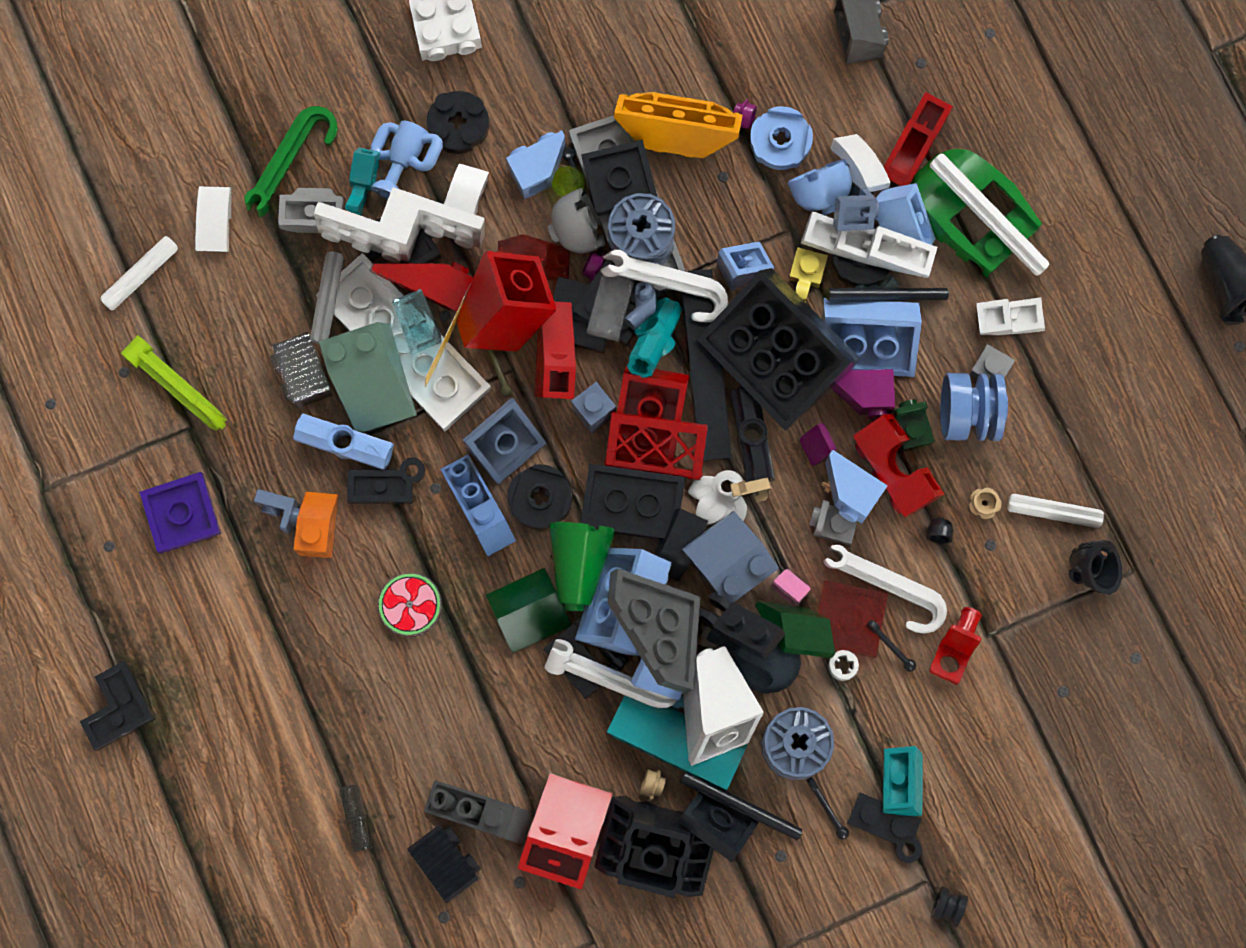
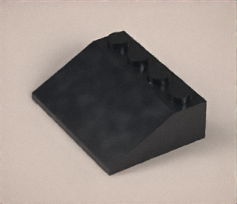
(778, 348)

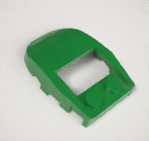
(944, 204)

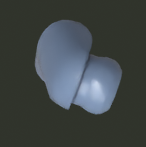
(645, 305)

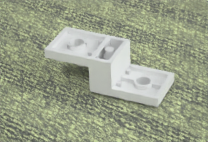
(400, 225)

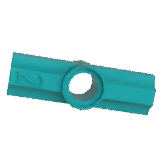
(654, 338)

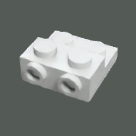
(445, 28)

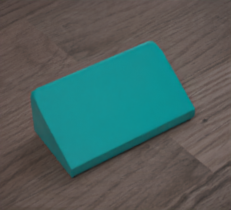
(903, 781)

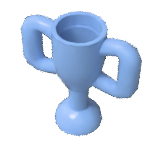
(404, 150)

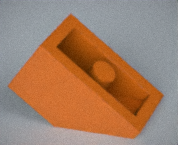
(316, 525)

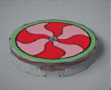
(410, 604)

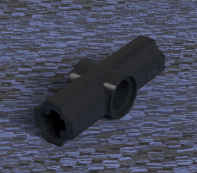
(754, 454)

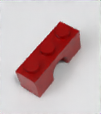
(879, 446)

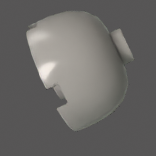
(576, 223)

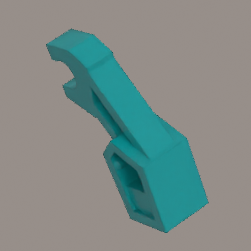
(362, 177)

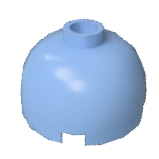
(818, 188)

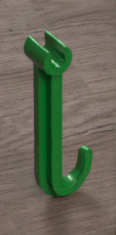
(286, 154)

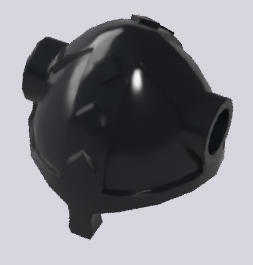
(1095, 569)

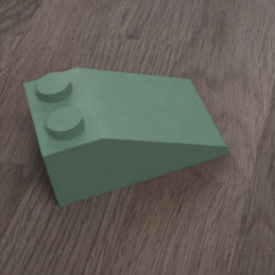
(369, 376)

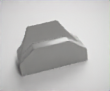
(298, 209)

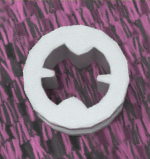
(850, 658)

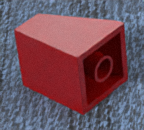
(505, 302)

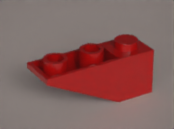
(556, 355)

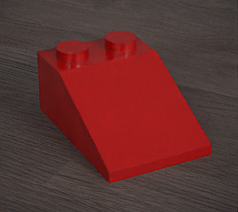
(656, 397)

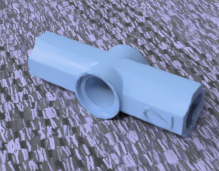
(324, 435)

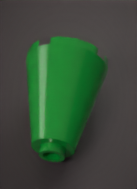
(578, 561)

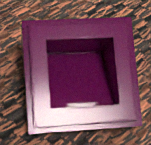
(817, 444)

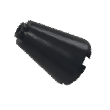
(1227, 276)

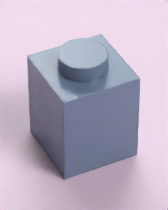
(593, 407)

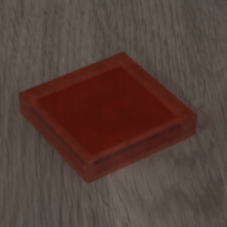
(849, 612)

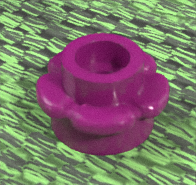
(748, 113)
(593, 265)

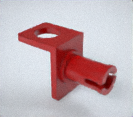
(959, 644)

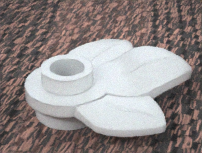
(713, 500)

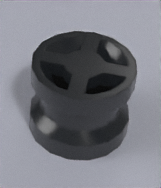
(949, 906)

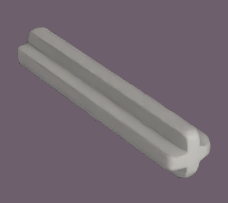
(326, 296)

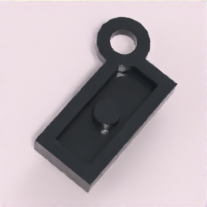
(384, 485)
(897, 829)

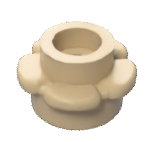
(988, 495)
(652, 784)

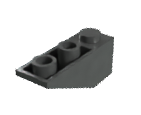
(479, 812)

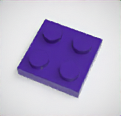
(180, 512)

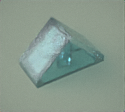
(417, 321)

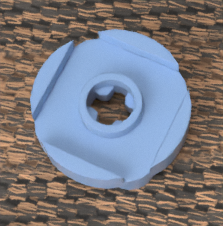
(790, 153)

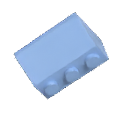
(878, 332)
(598, 623)

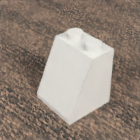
(720, 708)

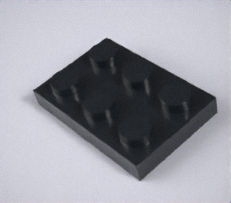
(631, 500)

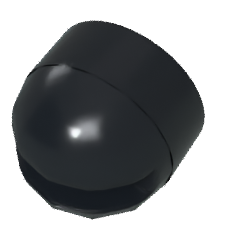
(940, 531)

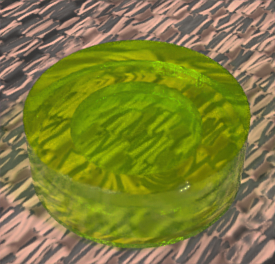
(567, 180)

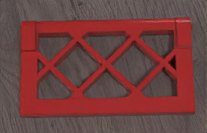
(674, 427)

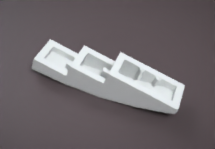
(873, 247)

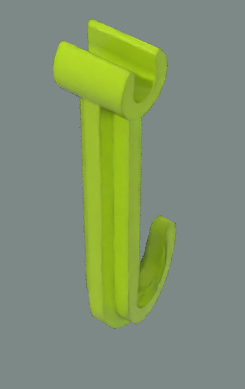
(141, 354)

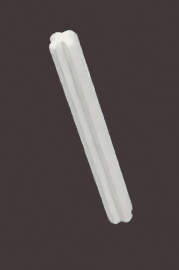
(989, 214)

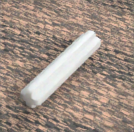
(139, 273)
(1055, 510)

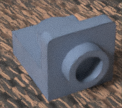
(855, 212)
(275, 504)

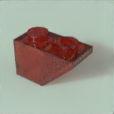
(553, 257)

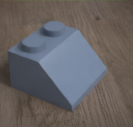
(730, 558)

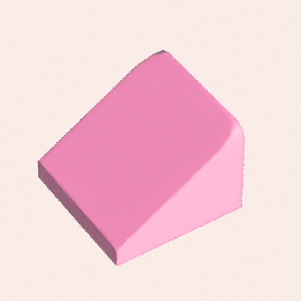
(790, 587)

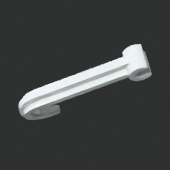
(671, 279)
(894, 584)
(563, 659)

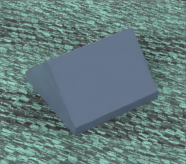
(504, 441)

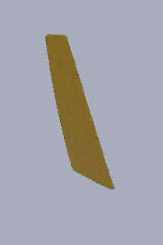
(443, 345)

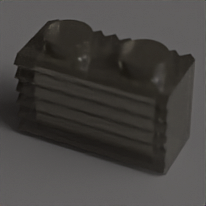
(301, 370)

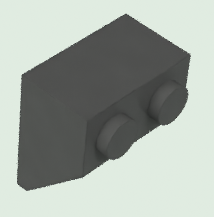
(860, 29)

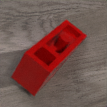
(439, 282)

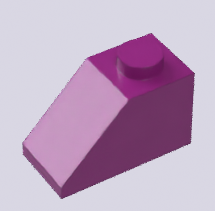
(868, 391)

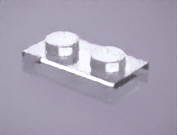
(610, 307)

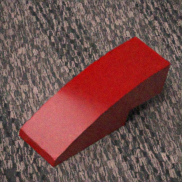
(917, 139)

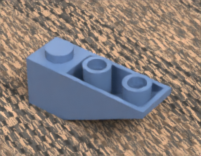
(478, 505)

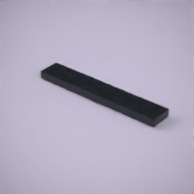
(706, 378)

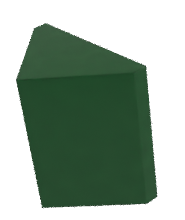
(528, 610)

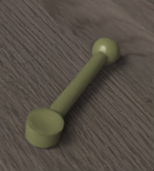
(506, 389)

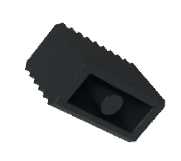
(444, 862)

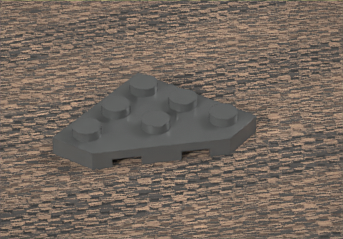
(660, 626)

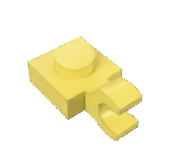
(807, 270)

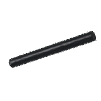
(886, 294)
(741, 805)

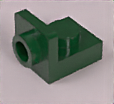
(915, 424)

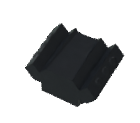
(652, 850)

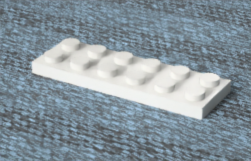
(454, 385)

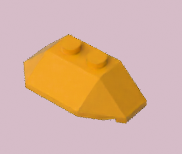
(677, 123)

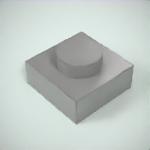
(992, 362)

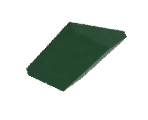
(804, 629)

